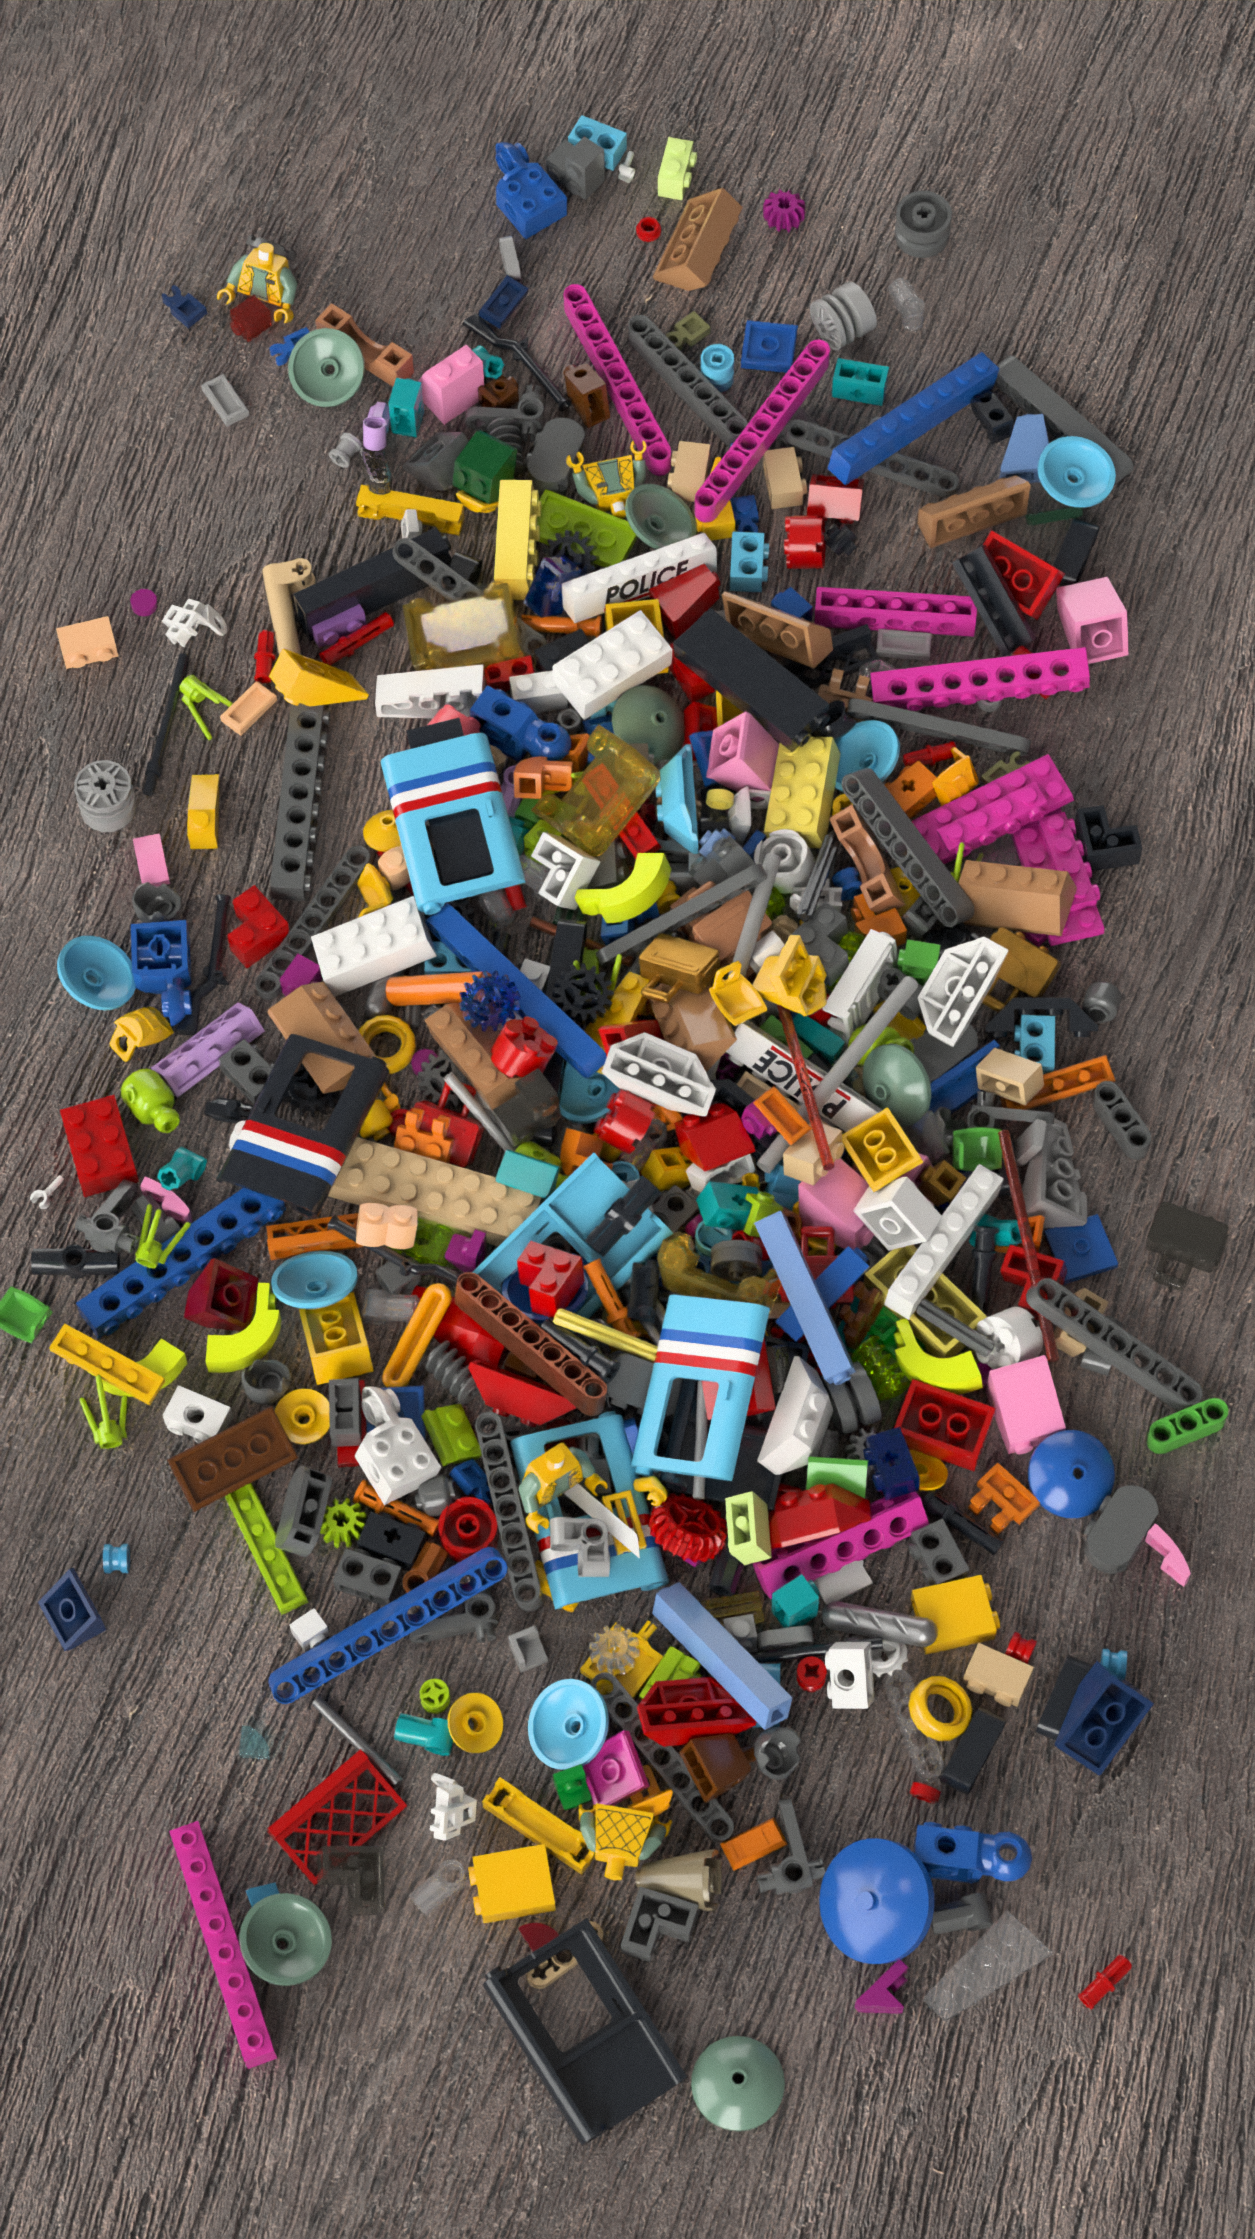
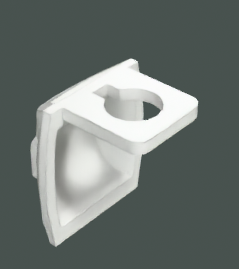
(740, 813)

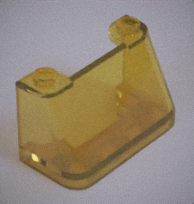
(464, 631)
(603, 796)
(680, 1276)

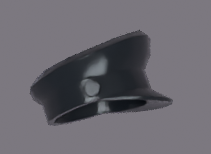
(839, 722)

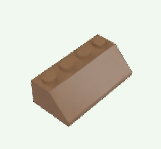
(698, 240)
(974, 510)
(778, 630)
(1018, 897)
(318, 1016)
(694, 1024)
(472, 1053)

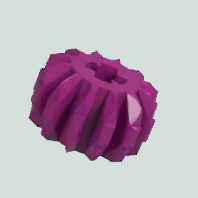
(784, 210)

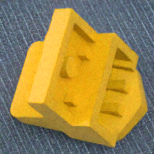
(793, 979)

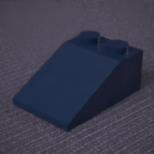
(1101, 1718)

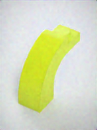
(633, 895)
(240, 1350)
(162, 1360)
(951, 1374)

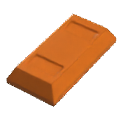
(782, 1115)
(753, 1844)

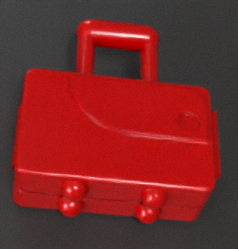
(463, 1129)
(819, 1263)

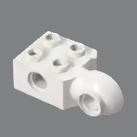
(395, 1451)

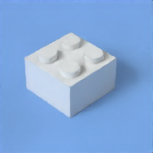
(898, 1214)

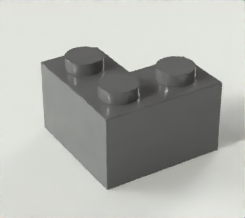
(577, 166)
(722, 863)
(821, 939)
(655, 1915)

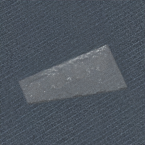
(990, 1963)

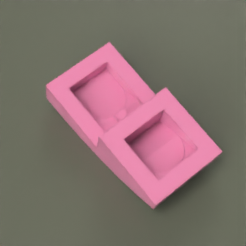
(151, 860)
(171, 1203)
(1174, 1562)

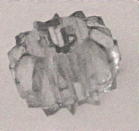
(612, 1639)

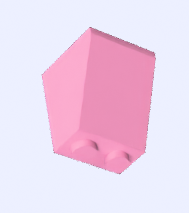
(453, 384)
(1094, 619)
(743, 755)
(832, 1204)
(1024, 1404)

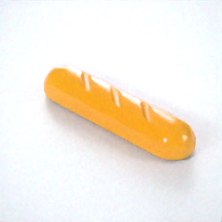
(417, 1336)

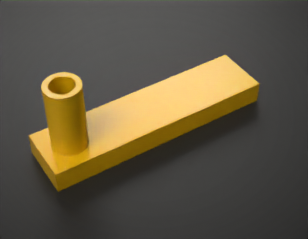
(107, 1363)

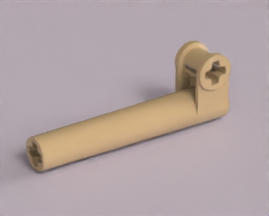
(281, 582)

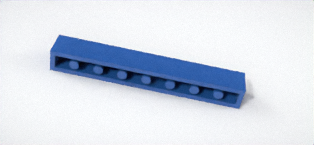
(913, 418)

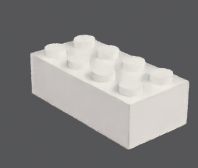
(612, 664)
(373, 946)

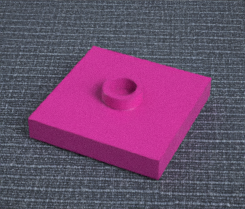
(615, 1771)

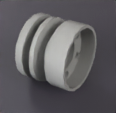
(843, 315)
(108, 808)

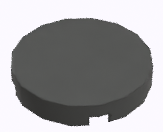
(254, 242)

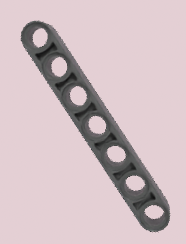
(645, 337)
(1060, 418)
(908, 847)
(1127, 1344)
(509, 1524)

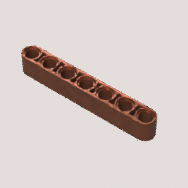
(530, 1344)

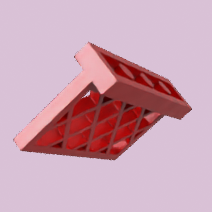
(320, 1796)

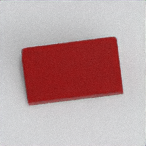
(699, 718)

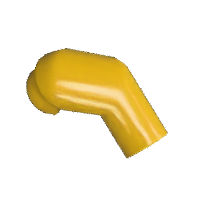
(654, 1486)

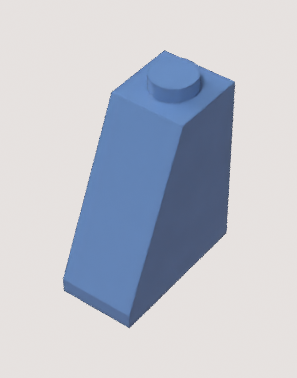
(1024, 448)

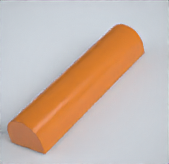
(428, 988)
(1067, 1083)

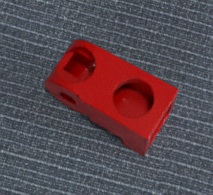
(498, 674)

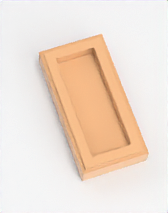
(248, 708)

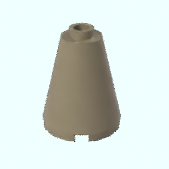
(687, 1877)

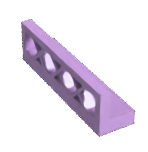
(201, 1052)

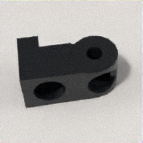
(993, 417)

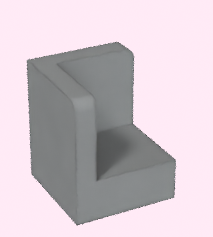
(681, 876)
(527, 1649)

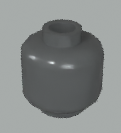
(1102, 1002)
(436, 1495)

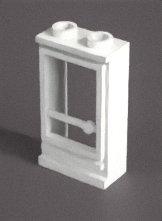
(857, 989)

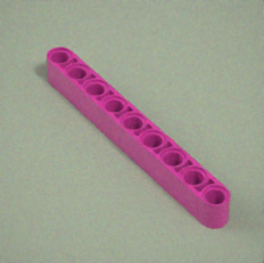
(599, 347)
(798, 380)

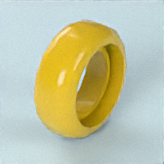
(394, 1025)
(926, 1722)

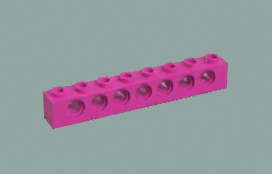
(991, 670)
(223, 1945)

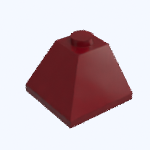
(222, 1297)

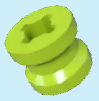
(433, 1690)

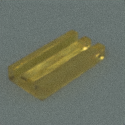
(735, 1599)

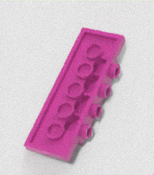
(995, 809)
(1053, 847)

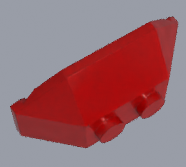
(518, 1395)
(815, 1514)
(690, 1709)

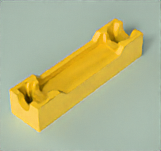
(442, 514)
(538, 1825)

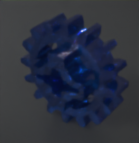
(501, 1002)

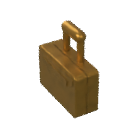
(677, 964)
(1024, 967)

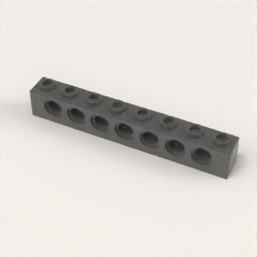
(286, 884)

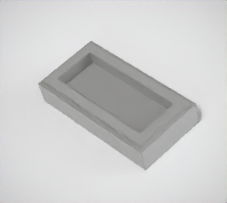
(225, 400)
(903, 644)
(1030, 1142)

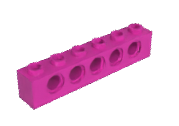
(895, 611)
(856, 1546)

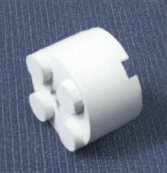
(795, 856)
(1013, 1337)

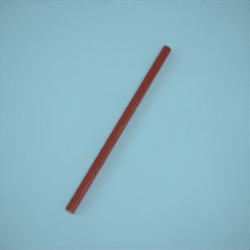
(806, 1088)
(1026, 1238)

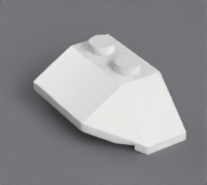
(959, 987)
(660, 1074)
(797, 1421)

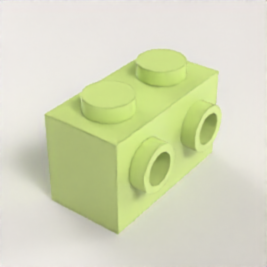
(675, 168)
(748, 1528)

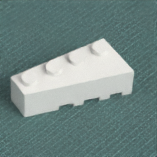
(426, 692)

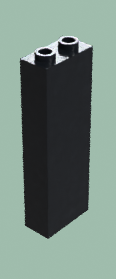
(369, 583)
(752, 680)
(460, 835)

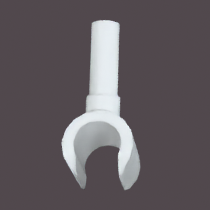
(626, 172)
(46, 1193)

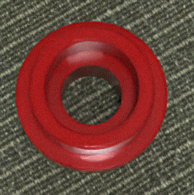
(651, 224)

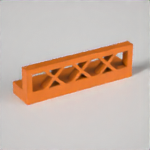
(317, 1241)

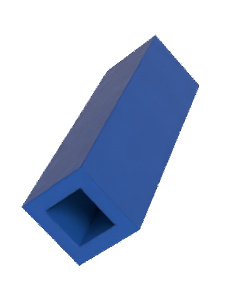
(832, 1285)

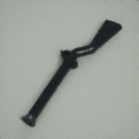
(520, 349)
(214, 975)
(405, 1262)

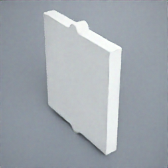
(844, 1582)

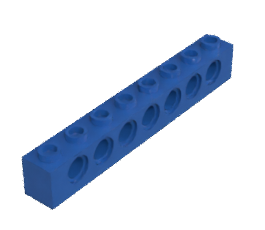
(211, 1226)

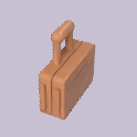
(724, 925)

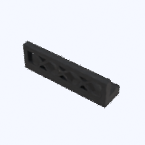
(994, 600)
(843, 645)

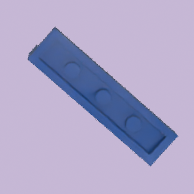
(960, 1083)

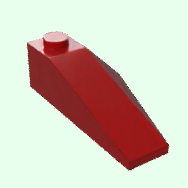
(467, 1336)

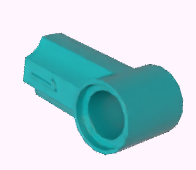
(491, 364)
(181, 1168)
(1008, 1232)
(427, 1733)

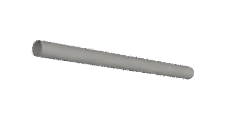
(753, 923)
(845, 1064)

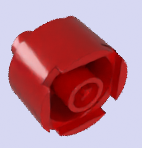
(805, 542)
(522, 1048)
(625, 1121)
(465, 1514)

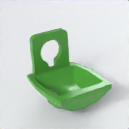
(976, 1147)
(22, 1314)

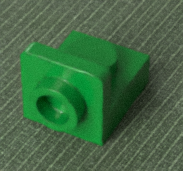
(572, 1787)

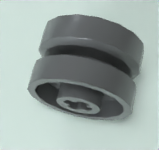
(923, 224)
(853, 1401)

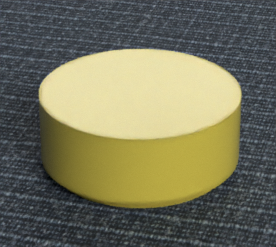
(720, 799)

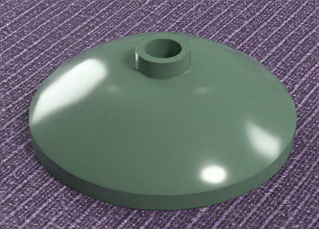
(310, 363)
(658, 516)
(636, 721)
(897, 1081)
(297, 1924)
(732, 2104)

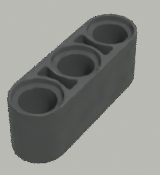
(1122, 1132)

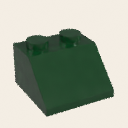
(483, 465)

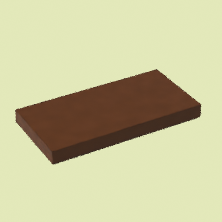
(232, 1459)

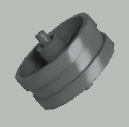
(736, 1260)

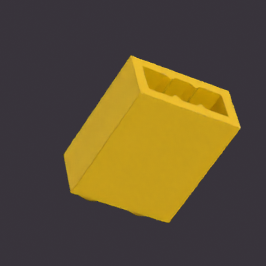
(959, 1611)
(512, 1884)

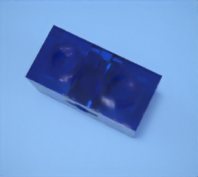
(546, 589)
(891, 1448)

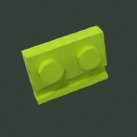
(451, 1434)

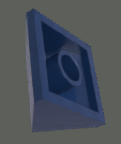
(71, 1611)

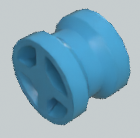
(116, 1558)
(1115, 1661)

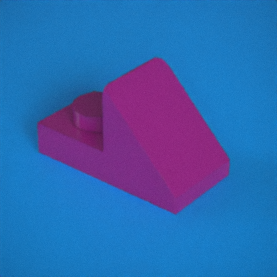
(467, 1252)
(878, 1998)

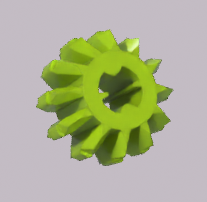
(348, 1531)

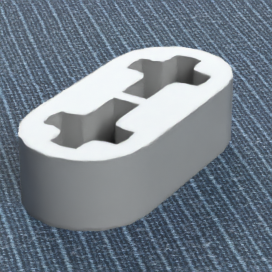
(509, 257)
(785, 1638)

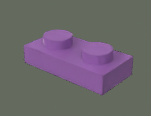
(340, 625)

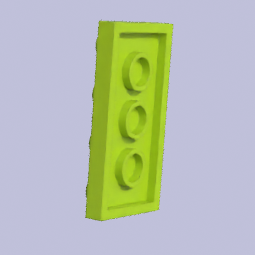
(609, 533)

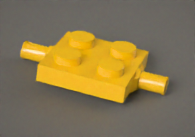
(635, 1677)

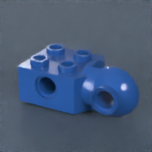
(526, 191)
(517, 729)
(163, 965)
(970, 1853)

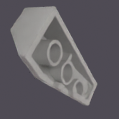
(1052, 1182)

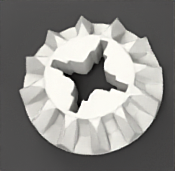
(896, 1656)

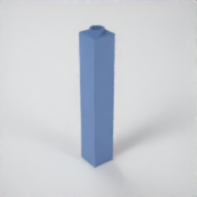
(805, 1298)
(722, 1655)

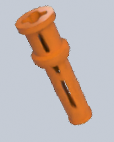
(565, 625)
(604, 1288)
(428, 1523)

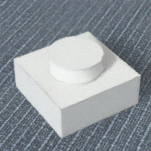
(410, 524)

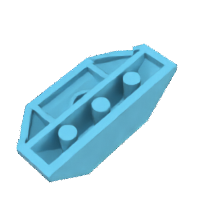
(678, 800)

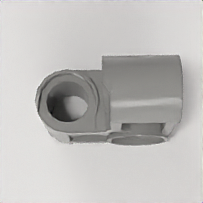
(570, 1535)

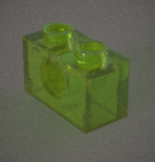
(433, 1251)

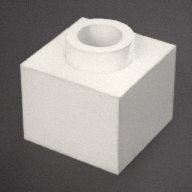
(309, 1630)

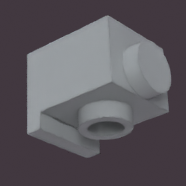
(743, 1630)

